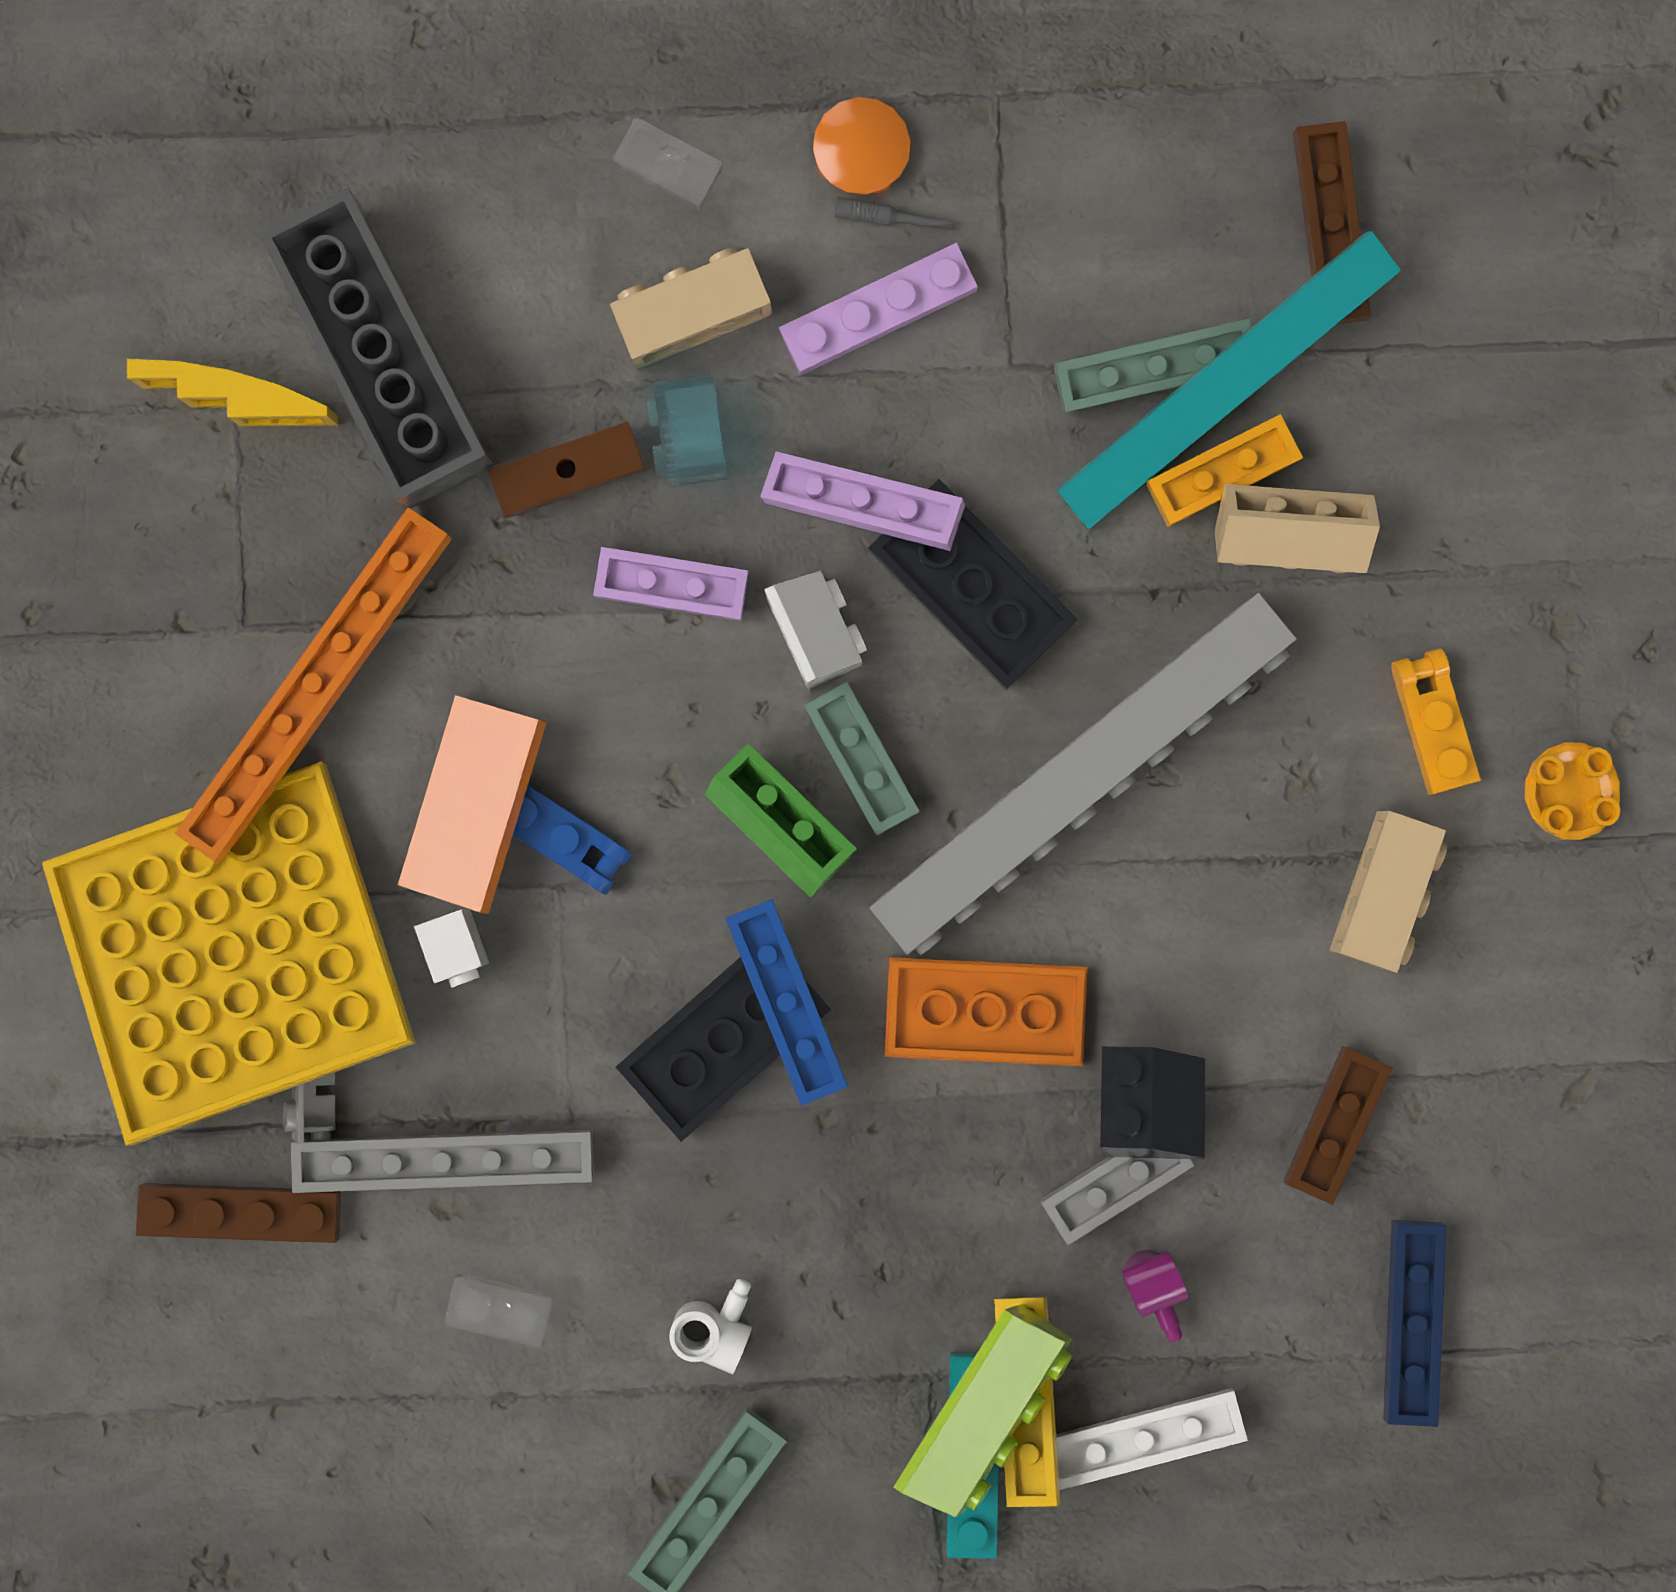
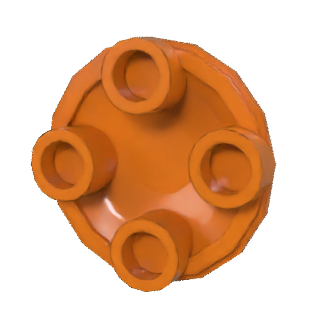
(861, 146)

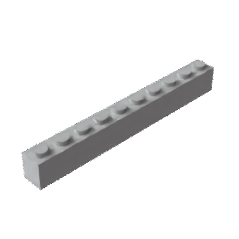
(1083, 773)

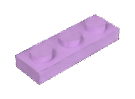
(671, 584)

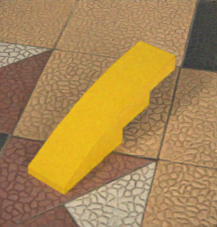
(247, 398)

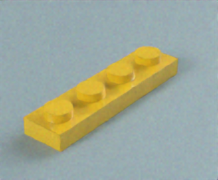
(1033, 1466)

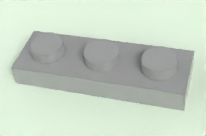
(1107, 1191)

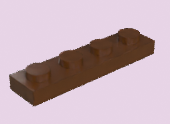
(1328, 197)
(237, 1213)

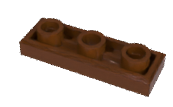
(537, 480)

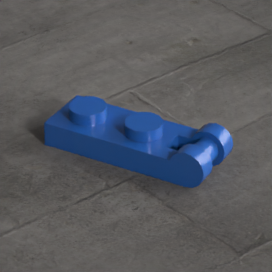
(568, 840)

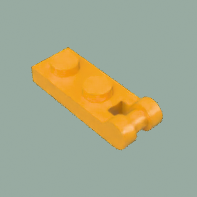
(1435, 723)

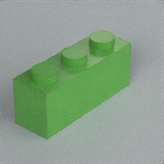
(779, 820)

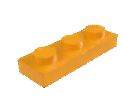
(1235, 462)

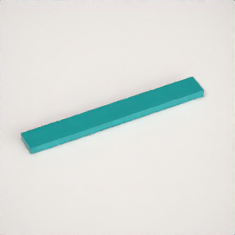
(1229, 379)

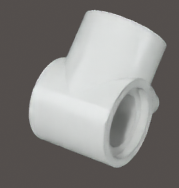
(726, 1336)

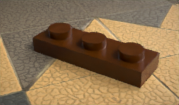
(1337, 1125)

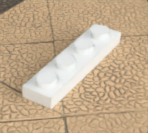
(1149, 1438)

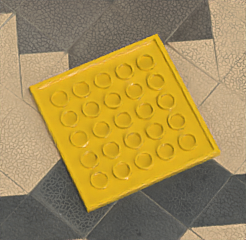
(228, 973)

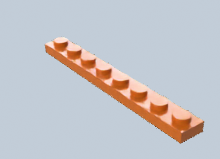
(313, 686)

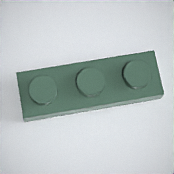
(861, 758)

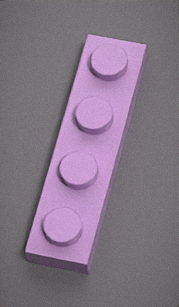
(878, 309)
(863, 500)

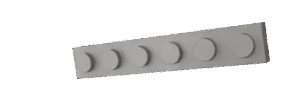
(442, 1161)

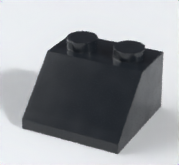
(1152, 1104)

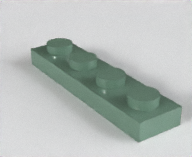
(1141, 366)
(708, 1504)

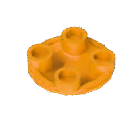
(1573, 791)

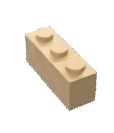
(691, 306)
(1296, 528)
(1389, 891)

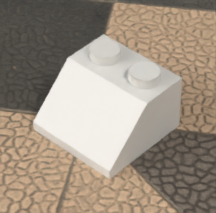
(814, 627)

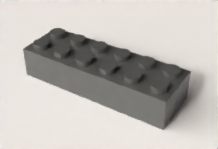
(376, 349)

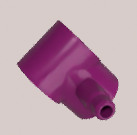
(1156, 1288)

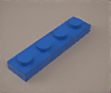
(786, 1002)

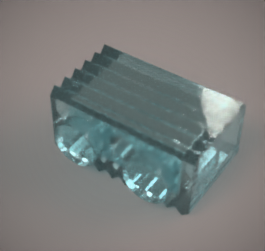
(689, 431)

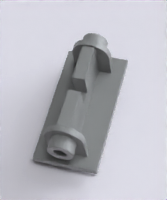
(310, 1111)

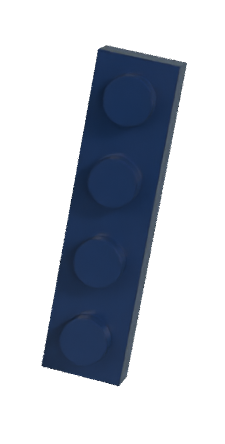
(1414, 1323)

